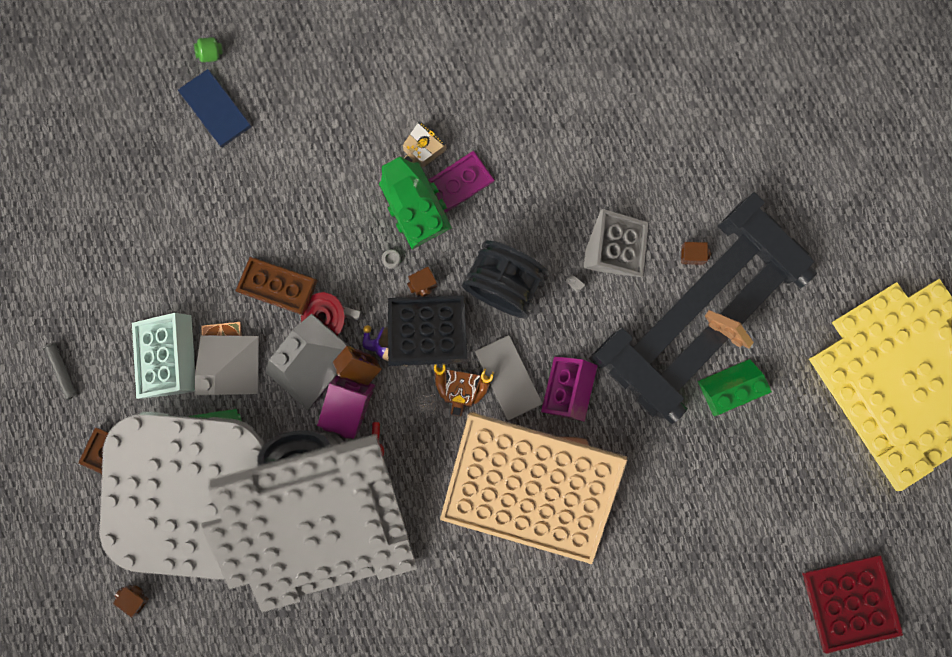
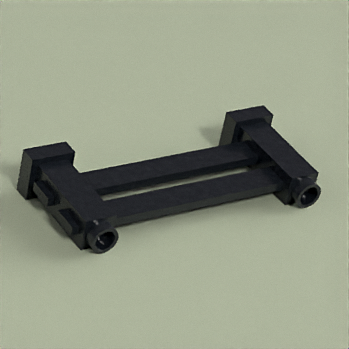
(757, 235)

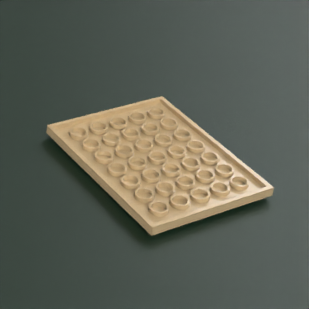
(532, 487)

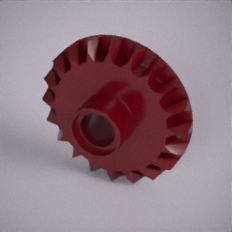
(326, 304)

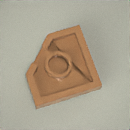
(729, 328)

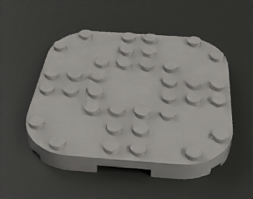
(160, 493)

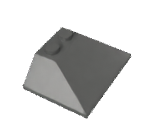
(305, 361)

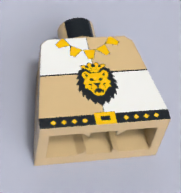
(423, 145)

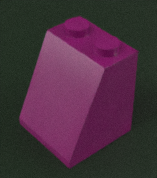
(345, 406)

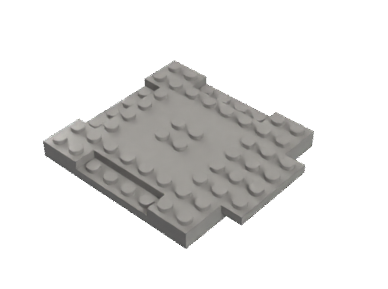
(308, 524)

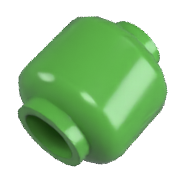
(207, 49)

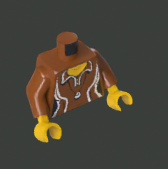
(461, 388)

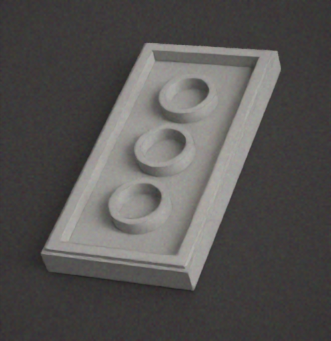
(510, 379)

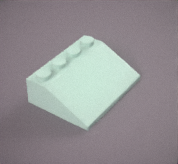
(164, 356)

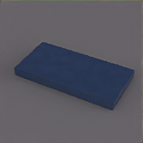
(214, 108)

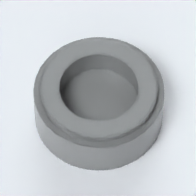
(391, 259)

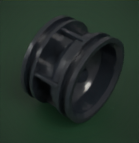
(505, 278)

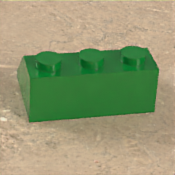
(734, 387)

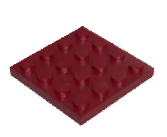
(852, 604)

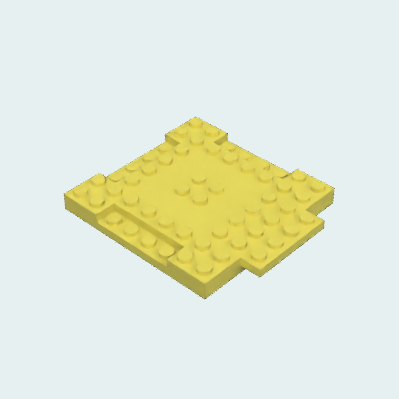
(896, 378)

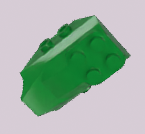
(413, 201)

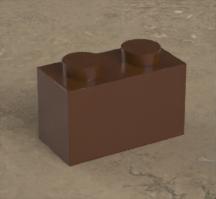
(356, 365)

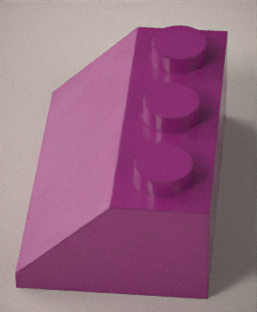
(569, 388)

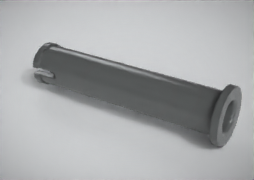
(60, 370)

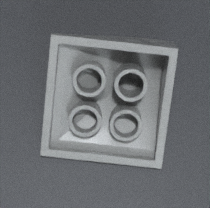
(617, 245)
(227, 365)

